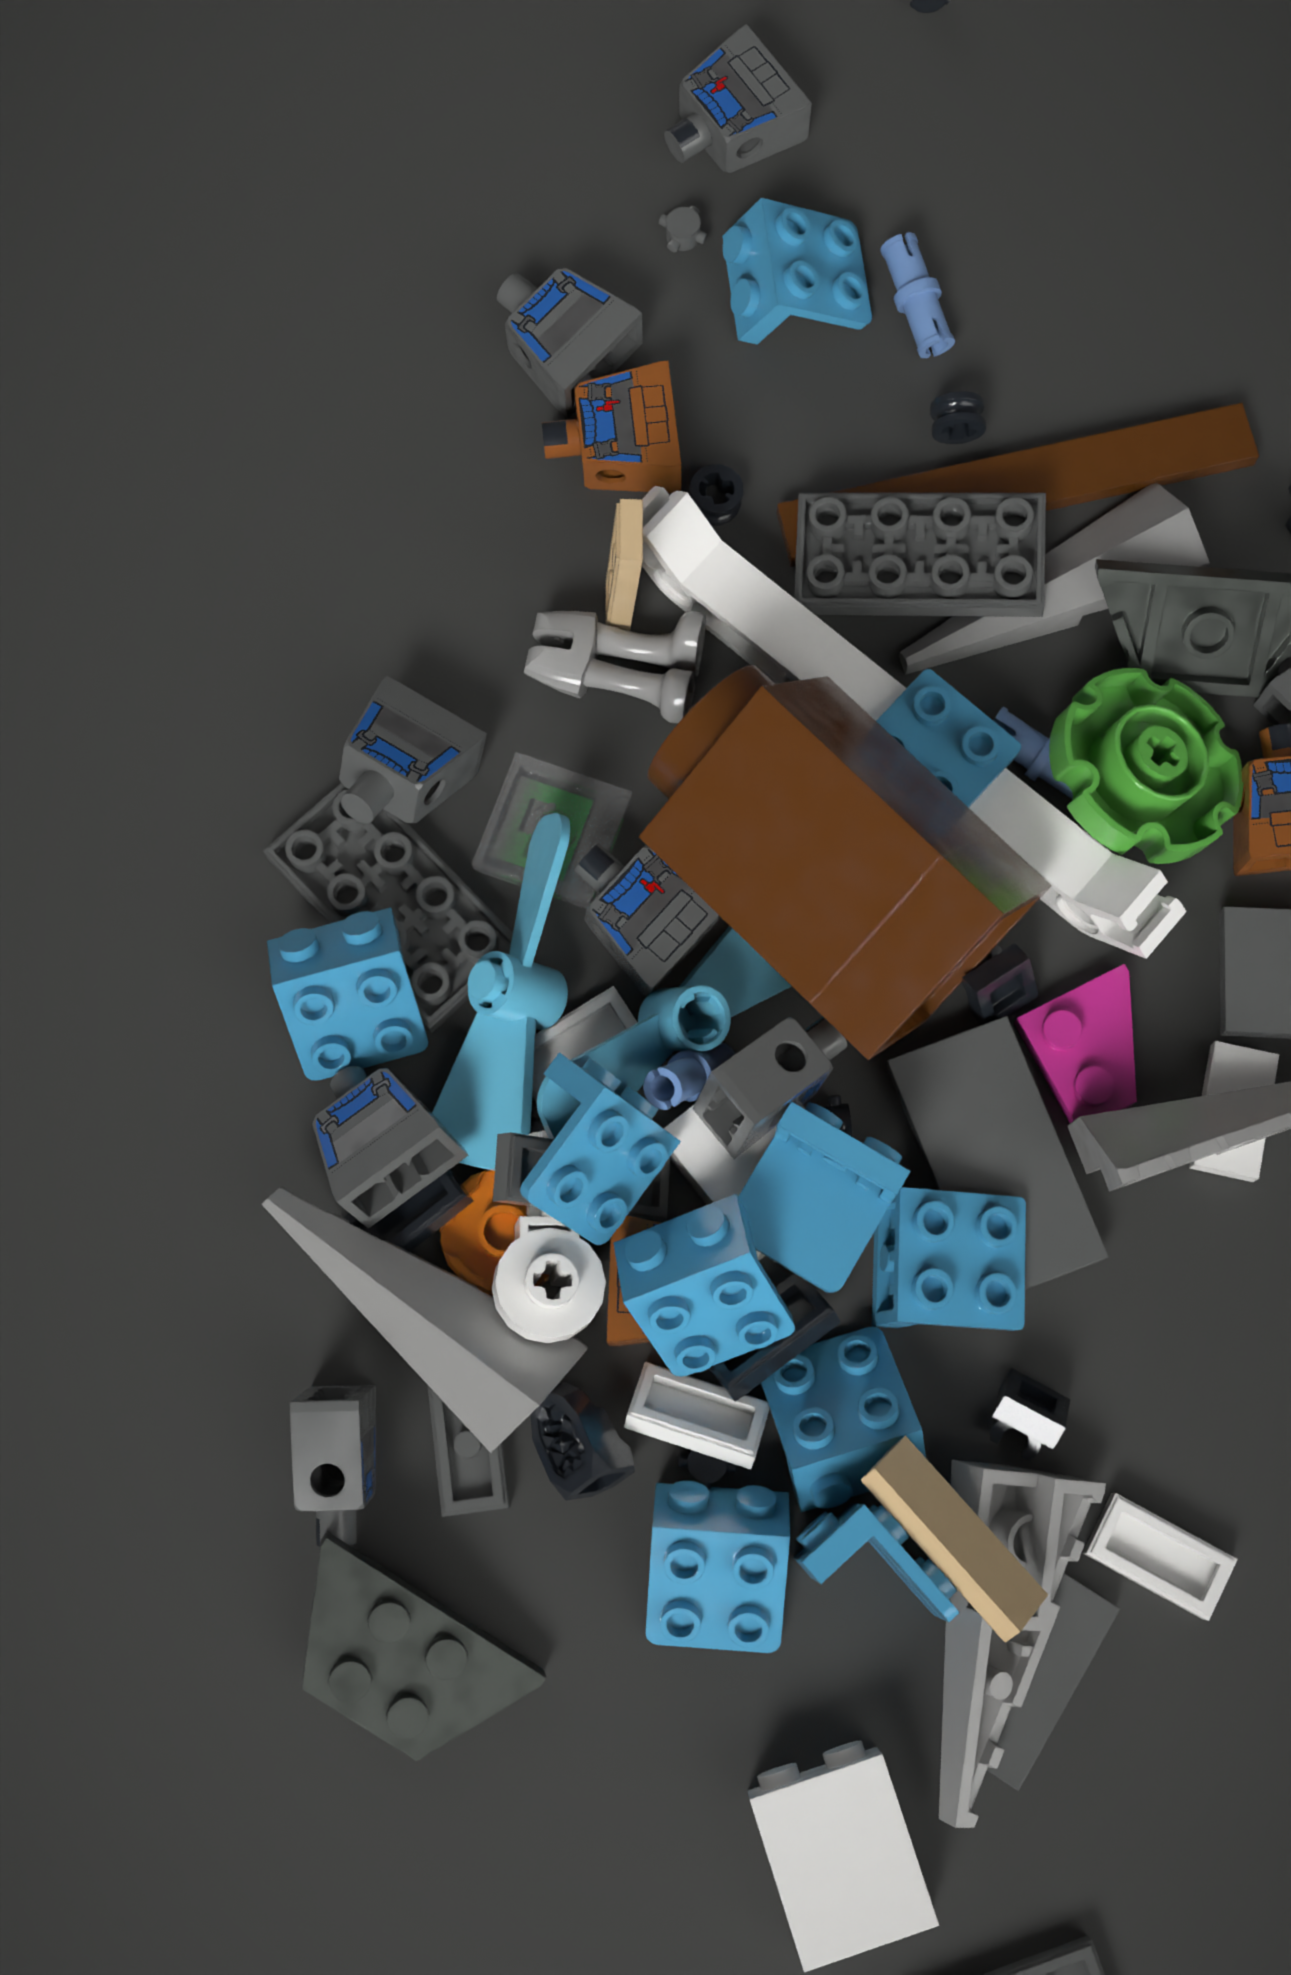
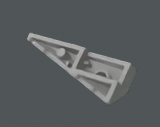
(1142, 529)
(1167, 1135)
(433, 1321)
(1040, 1524)

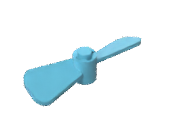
(718, 988)
(512, 997)

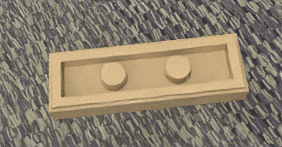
(624, 563)
(955, 1539)

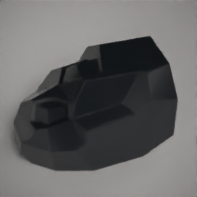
(579, 1444)

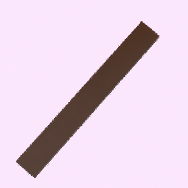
(1084, 466)

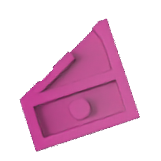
(1086, 1045)

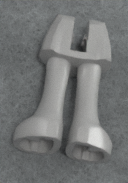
(577, 639)

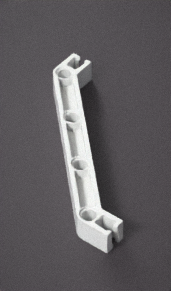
(788, 643)

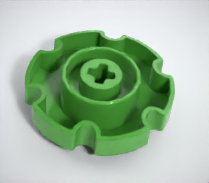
(1146, 765)

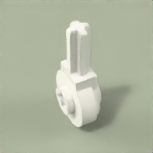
(553, 1249)

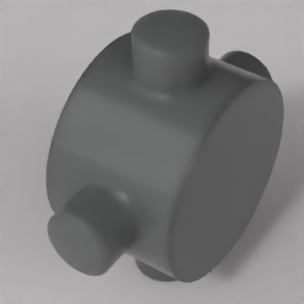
(683, 228)

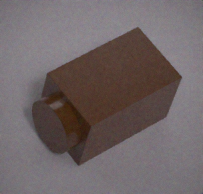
(833, 852)

